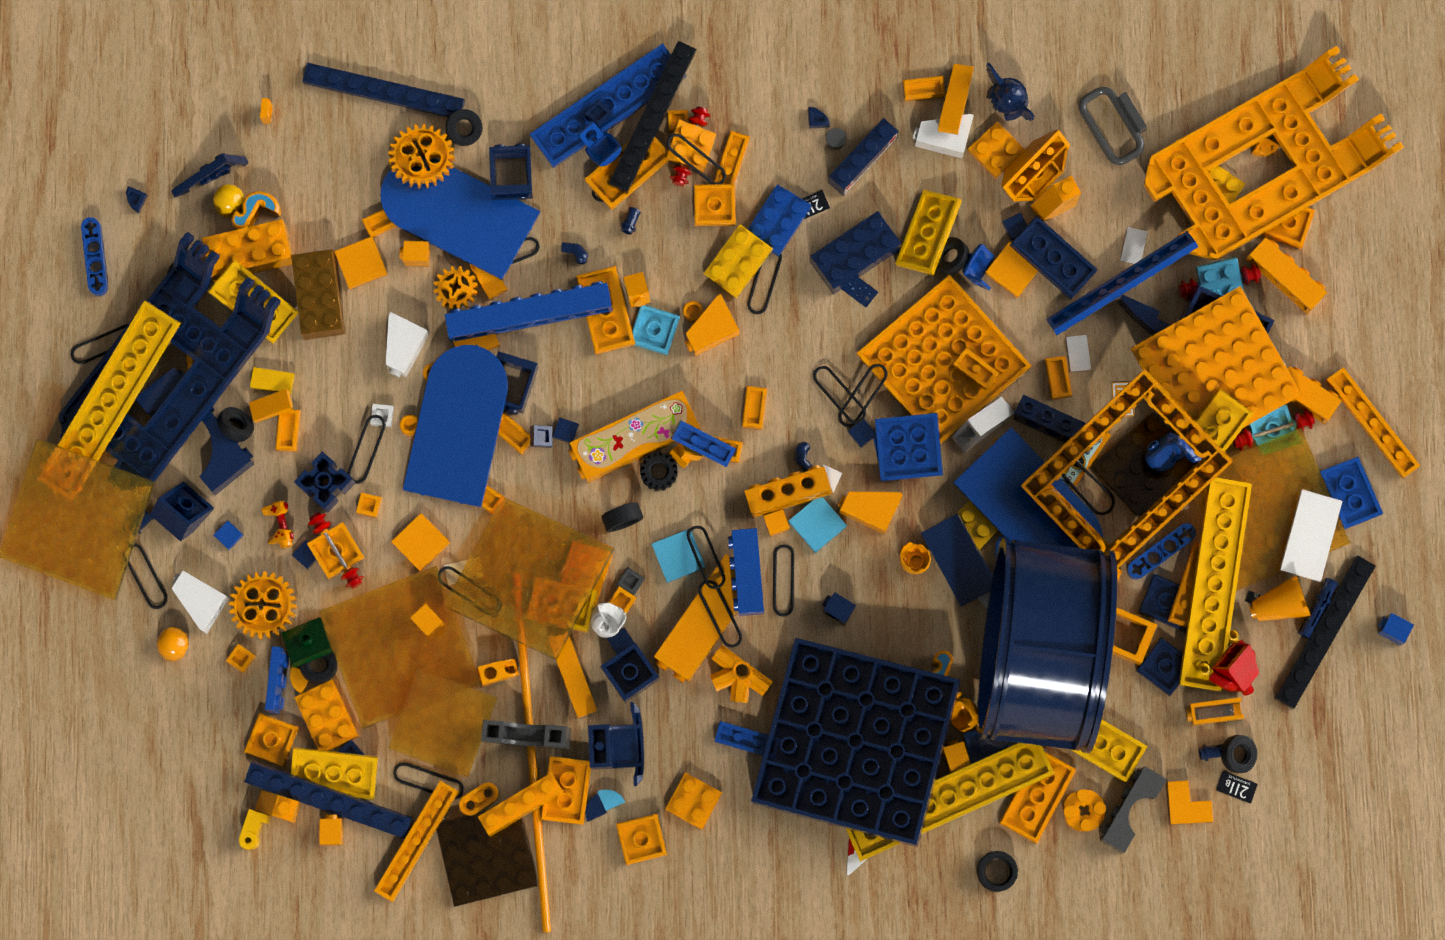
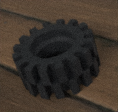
(658, 458)

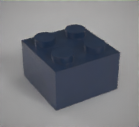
(630, 672)

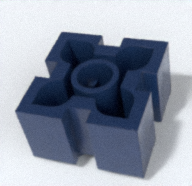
(326, 495)

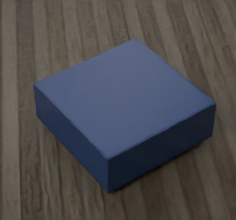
(228, 535)

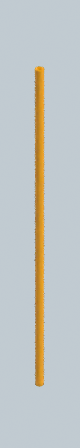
(533, 777)

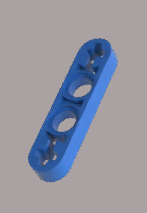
(91, 257)
(1161, 551)

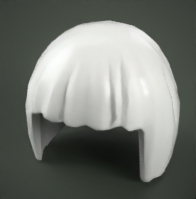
(607, 619)

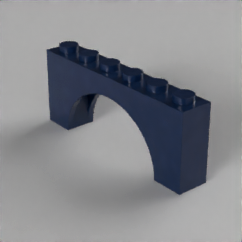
(227, 457)

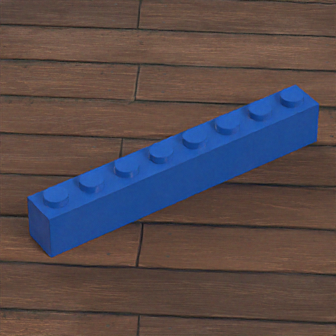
(528, 312)

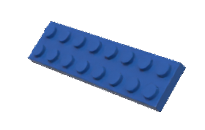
(620, 94)

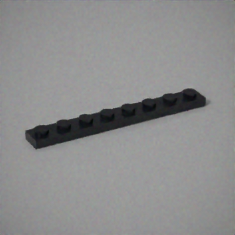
(652, 117)
(1325, 632)

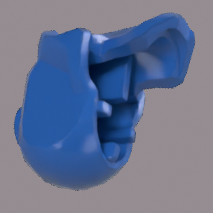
(1166, 451)

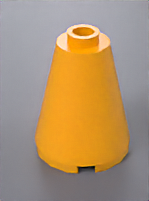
(1281, 602)

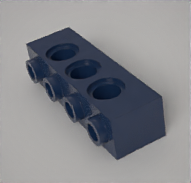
(1047, 419)

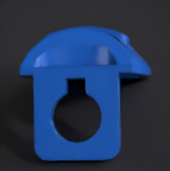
(602, 149)
(977, 265)

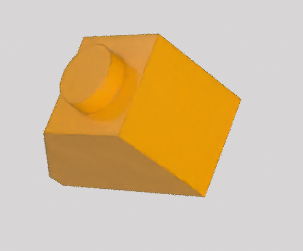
(278, 806)

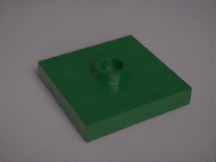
(307, 642)

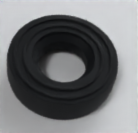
(476, 130)
(960, 260)
(241, 418)
(323, 676)
(1250, 755)

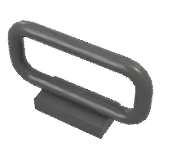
(1129, 116)

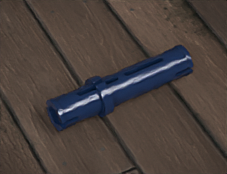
(1322, 599)

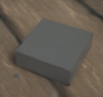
(630, 581)

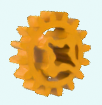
(448, 285)

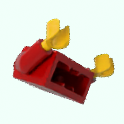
(1234, 669)

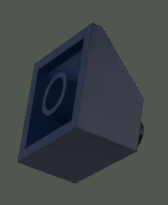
(181, 511)

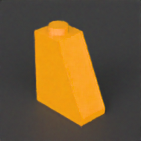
(1057, 199)
(711, 328)
(870, 508)

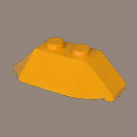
(1036, 167)

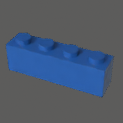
(747, 572)

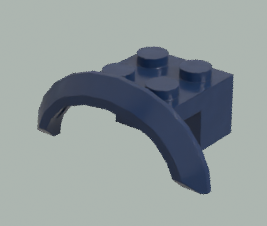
(618, 746)

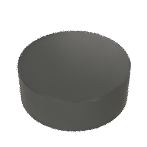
(836, 138)

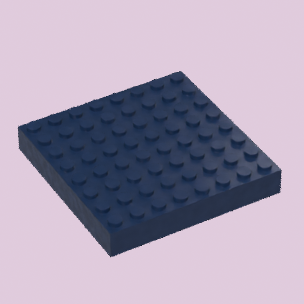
(856, 742)

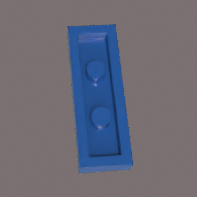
(703, 443)
(744, 739)

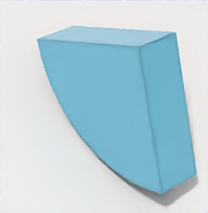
(610, 799)

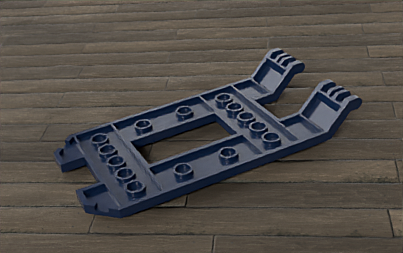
(217, 357)

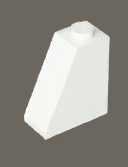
(945, 143)
(403, 344)
(982, 424)
(199, 600)

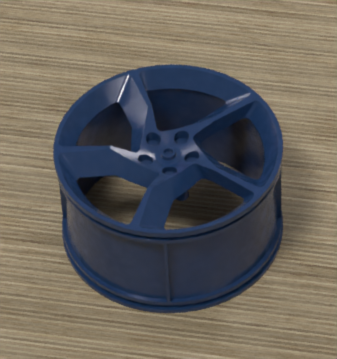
(1047, 645)

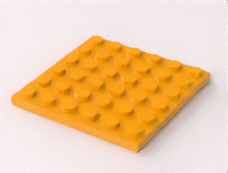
(925, 345)
(1217, 349)

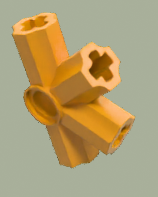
(739, 685)

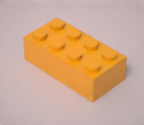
(254, 247)

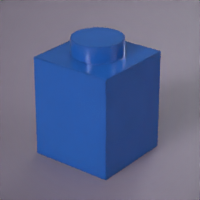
(1395, 628)

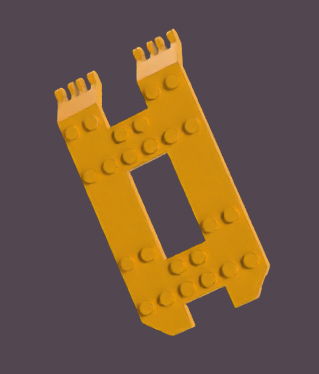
(1277, 112)

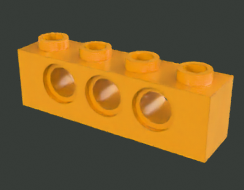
(820, 488)

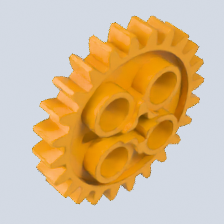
(438, 148)
(265, 586)

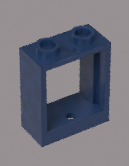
(510, 192)
(523, 365)

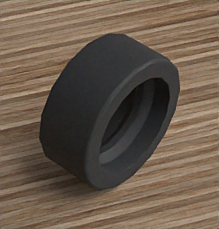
(622, 517)
(1012, 866)

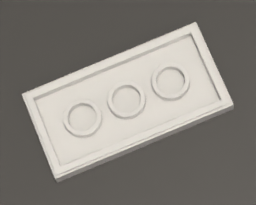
(1310, 535)

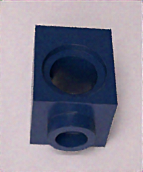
(838, 608)

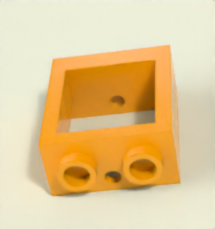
(1145, 640)

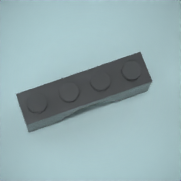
(525, 734)
(1119, 833)

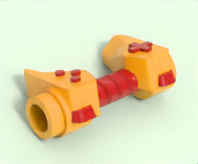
(282, 535)

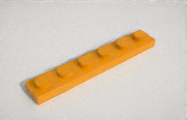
(1372, 423)
(416, 841)

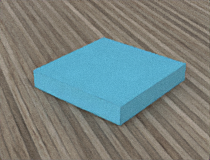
(655, 329)
(817, 524)
(676, 556)

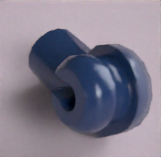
(579, 252)
(801, 454)

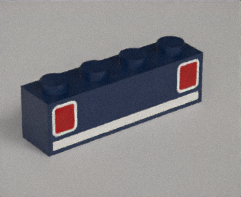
(863, 157)

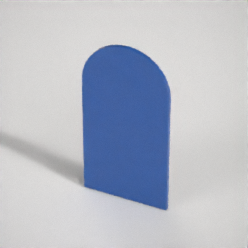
(460, 218)
(458, 426)
(996, 491)

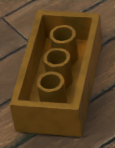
(318, 294)

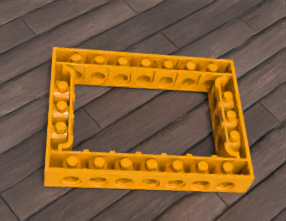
(1142, 386)

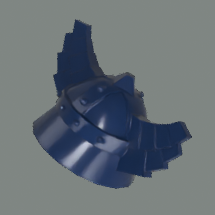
(1008, 96)

